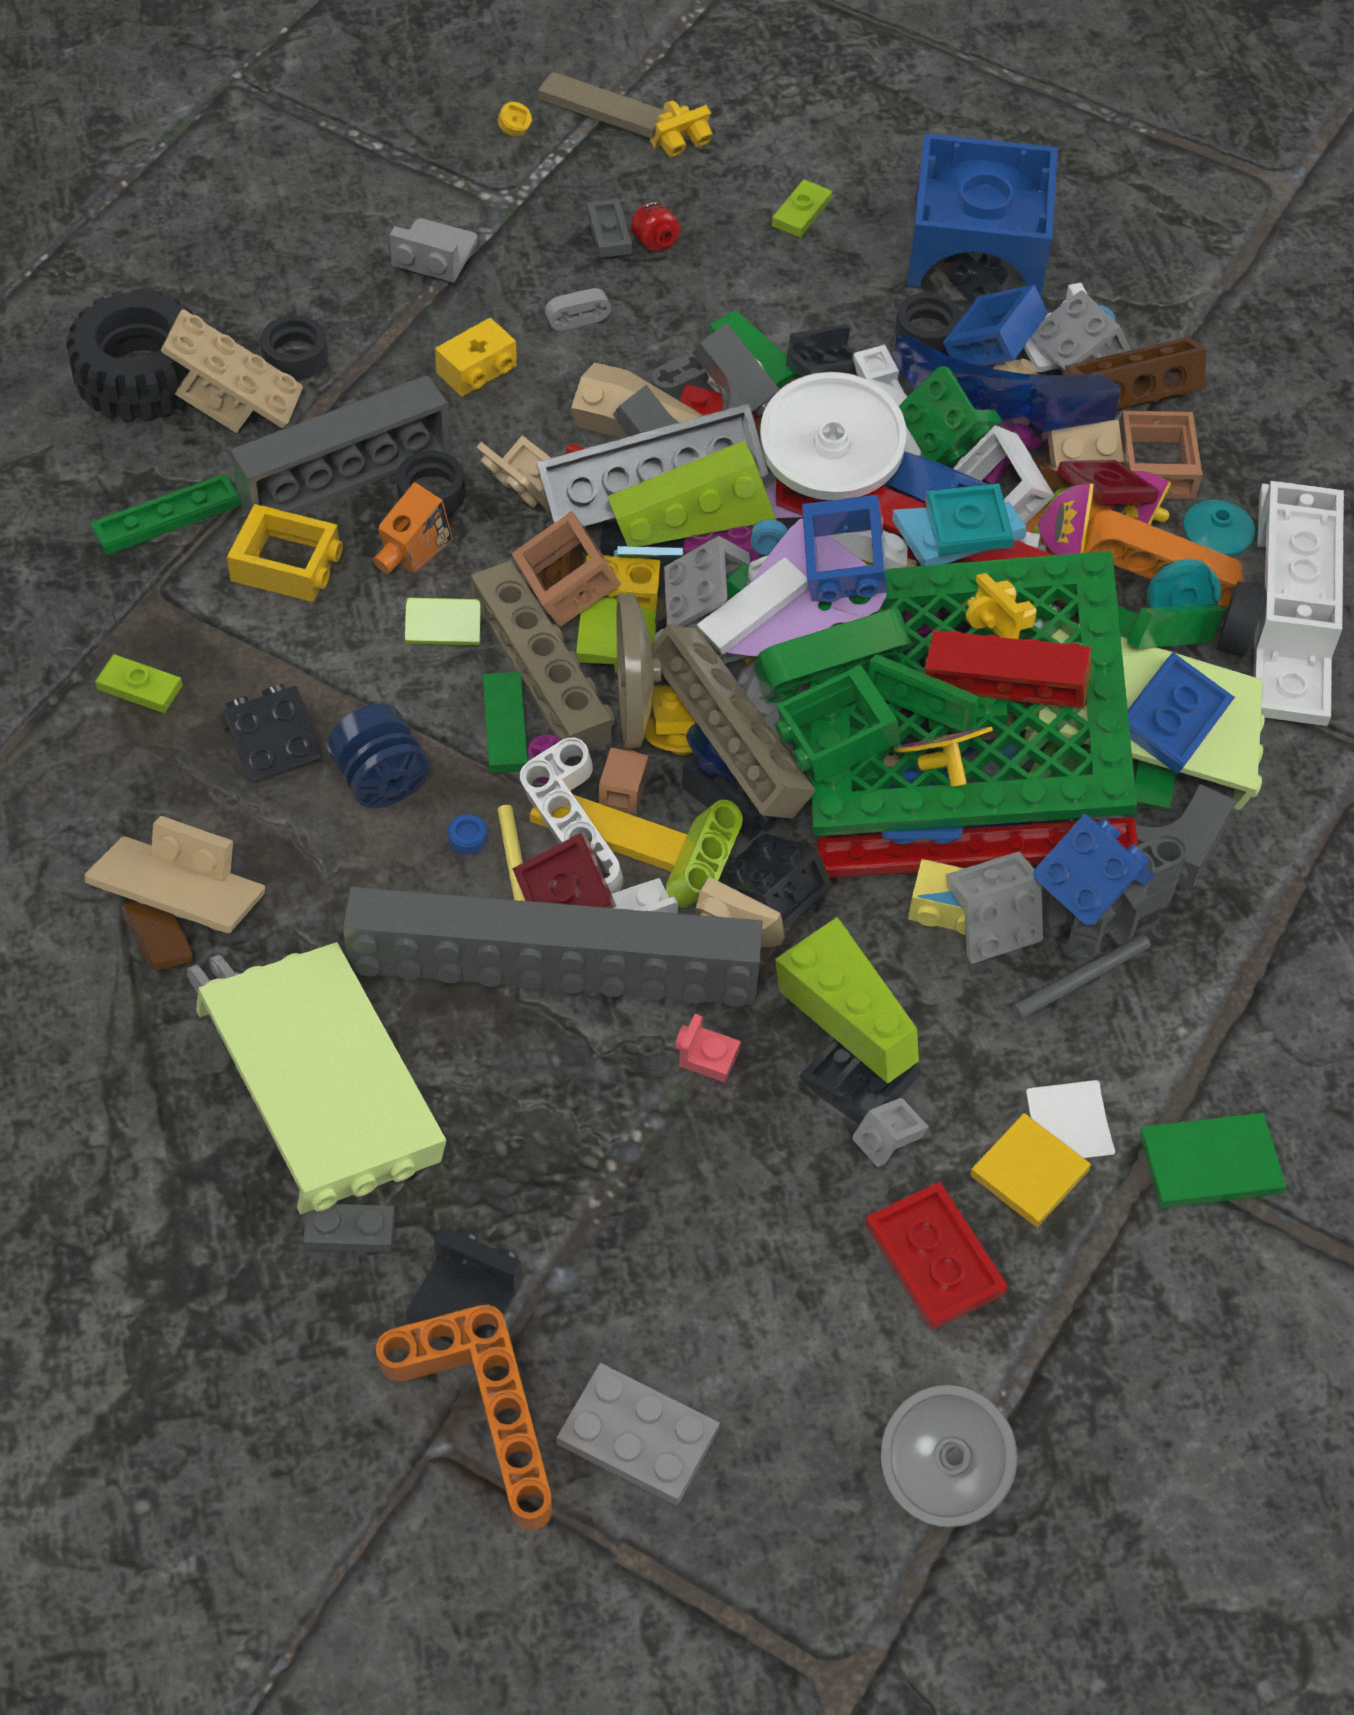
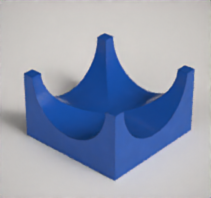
(984, 201)

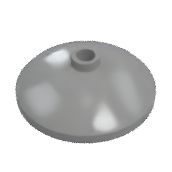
(919, 1450)

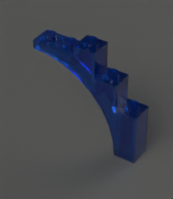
(1042, 399)

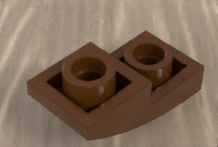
(158, 935)

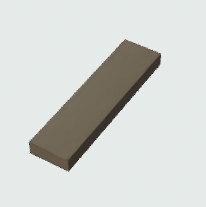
(600, 104)

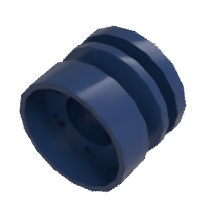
(378, 755)

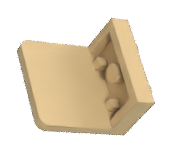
(518, 470)

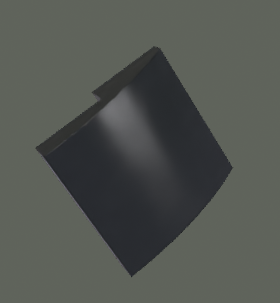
(852, 1085)

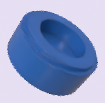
(467, 834)

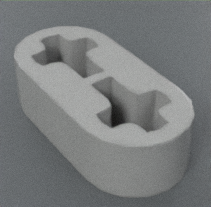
(577, 309)

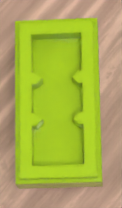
(802, 208)
(139, 683)

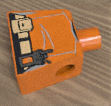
(413, 531)

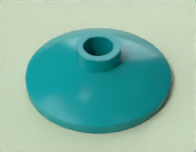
(1219, 526)

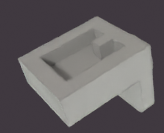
(888, 1129)

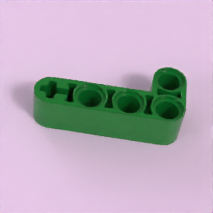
(830, 651)

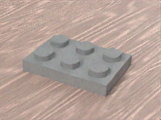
(638, 1434)

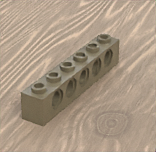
(540, 655)
(731, 722)

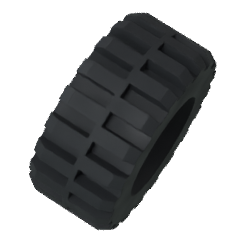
(118, 327)

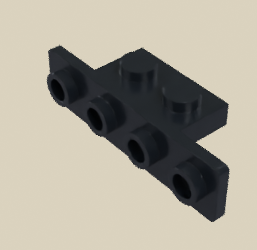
(974, 273)

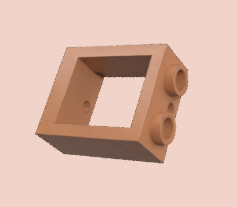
(1170, 428)
(593, 577)

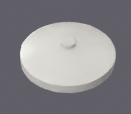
(833, 436)

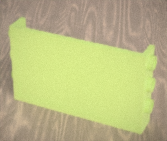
(1230, 749)
(323, 1075)

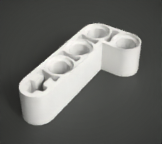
(558, 794)

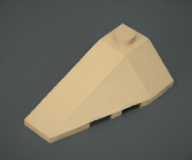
(605, 388)

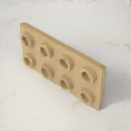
(226, 377)
(180, 874)

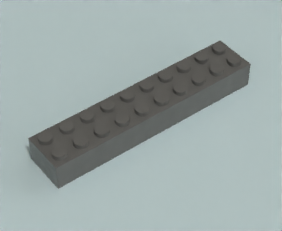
(553, 946)

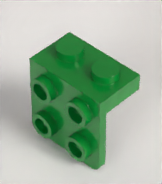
(944, 418)

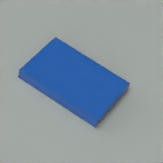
(1176, 712)

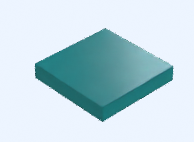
(969, 519)

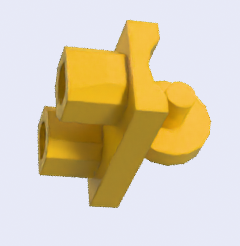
(680, 123)
(997, 608)

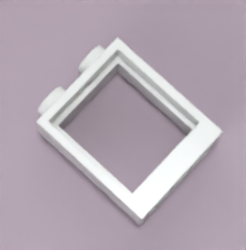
(1031, 492)

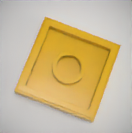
(1030, 1170)

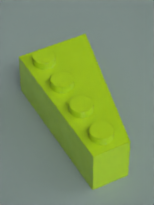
(694, 499)
(849, 1000)

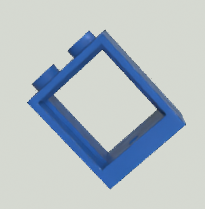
(997, 324)
(921, 475)
(838, 518)

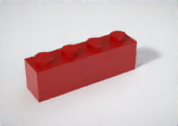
(1011, 668)

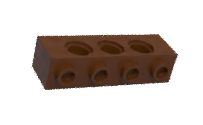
(1150, 371)

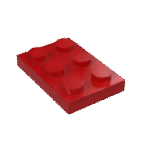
(935, 1255)

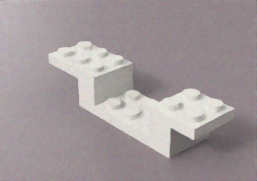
(1301, 601)

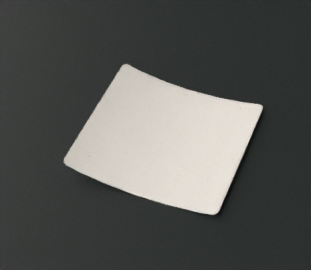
(1074, 1116)

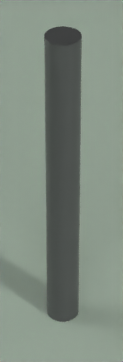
(1081, 976)

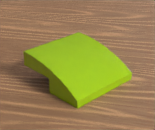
(598, 632)

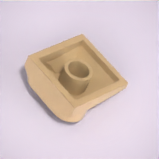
(723, 901)

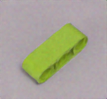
(704, 851)

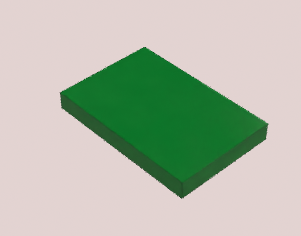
(1212, 1160)

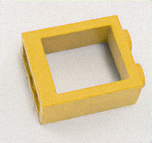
(249, 569)

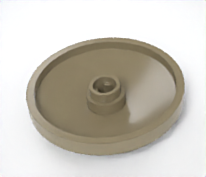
(635, 670)

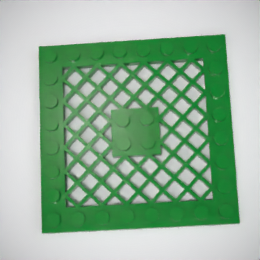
(995, 799)

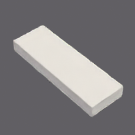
(753, 605)

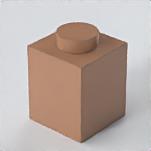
(623, 780)

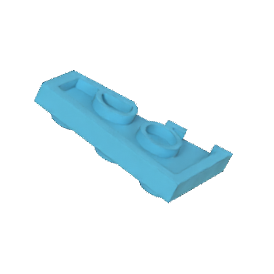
(918, 534)

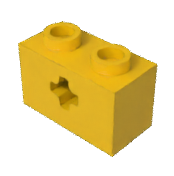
(476, 357)

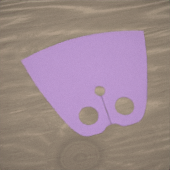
(802, 614)

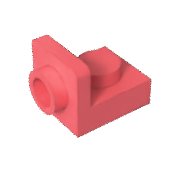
(706, 1050)

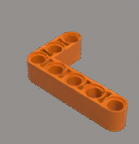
(1149, 549)
(495, 1394)

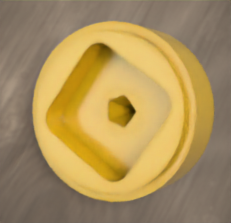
(514, 119)

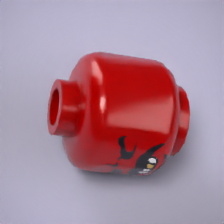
(655, 227)

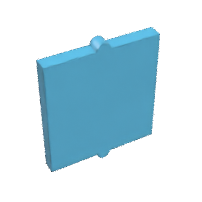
(656, 553)

